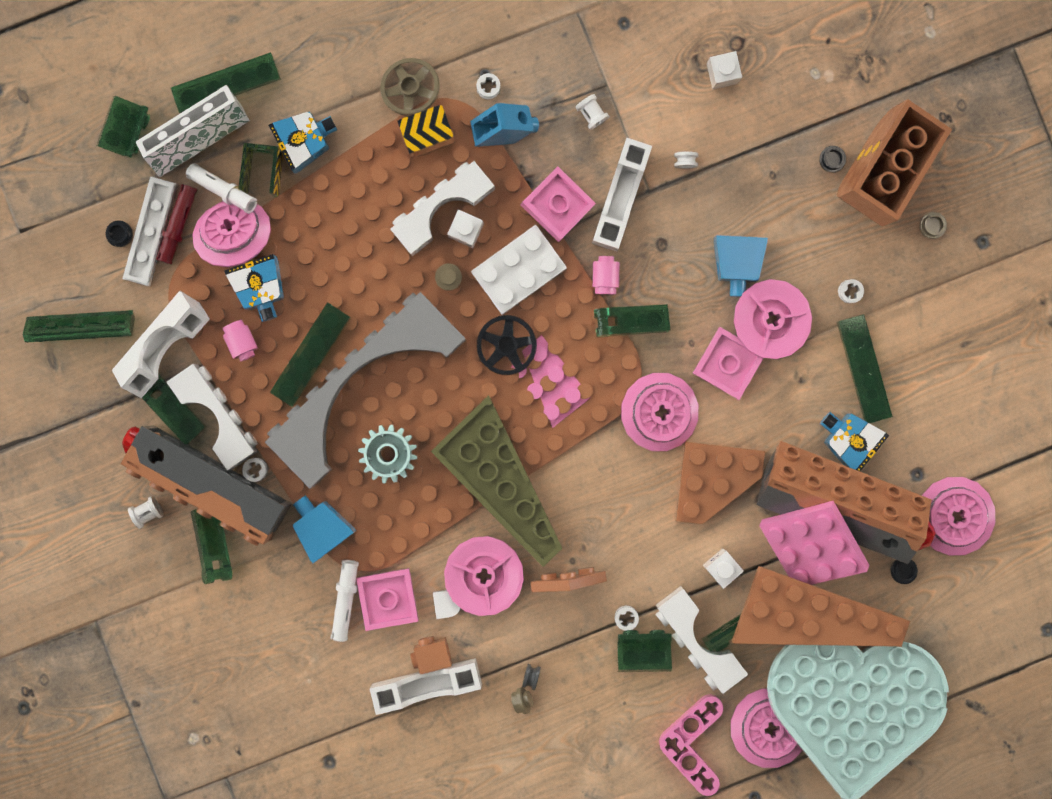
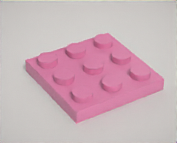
(814, 544)

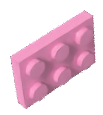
(565, 386)

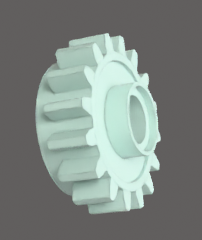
(373, 456)

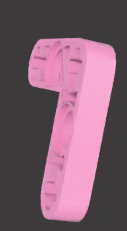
(685, 738)

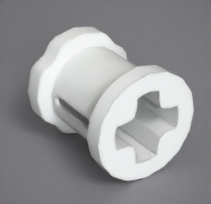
(592, 111)
(152, 511)

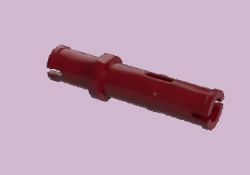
(176, 224)

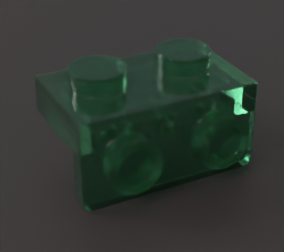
(123, 127)
(644, 651)

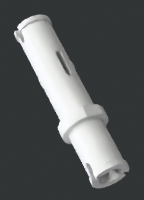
(228, 192)
(346, 589)

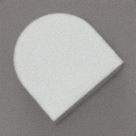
(444, 605)

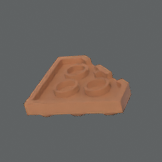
(714, 478)

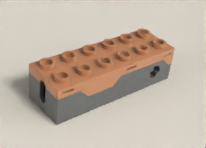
(203, 483)
(875, 511)

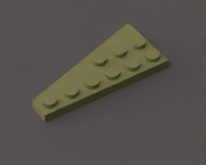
(489, 467)

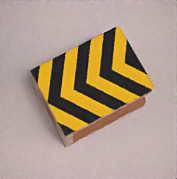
(426, 131)

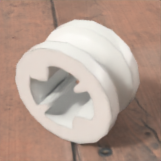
(494, 91)
(686, 160)
(843, 287)
(247, 466)
(630, 625)

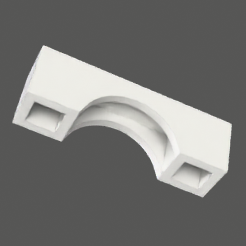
(468, 186)
(622, 194)
(140, 365)
(233, 443)
(721, 666)
(412, 688)

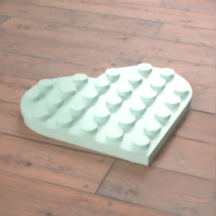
(857, 708)

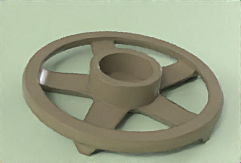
(410, 86)

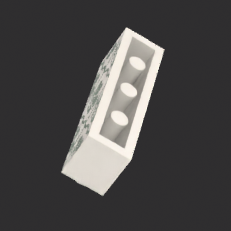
(192, 131)

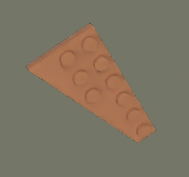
(801, 614)

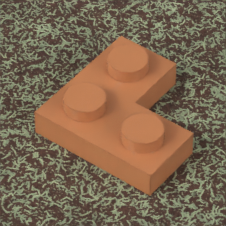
(569, 580)

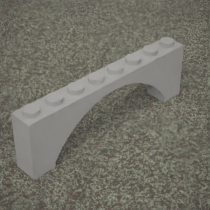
(303, 436)

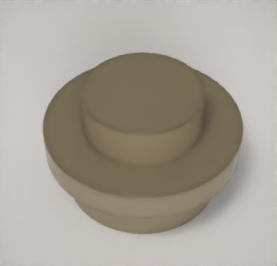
(933, 225)
(448, 277)
(522, 701)

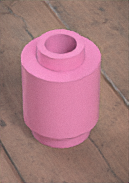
(605, 275)
(239, 340)

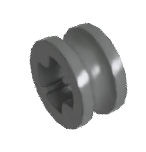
(531, 676)

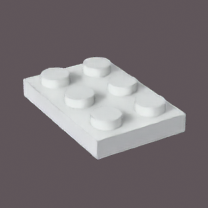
(519, 269)

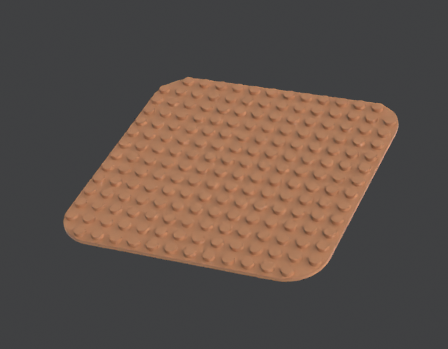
(341, 251)

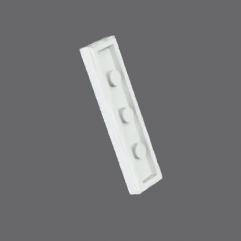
(149, 229)

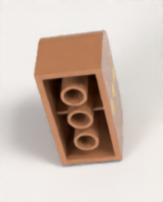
(893, 163)

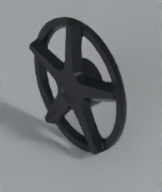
(506, 345)

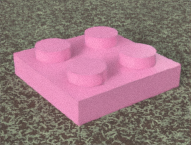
(558, 204)
(727, 364)
(387, 599)

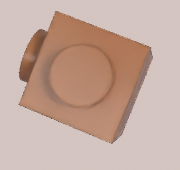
(431, 655)

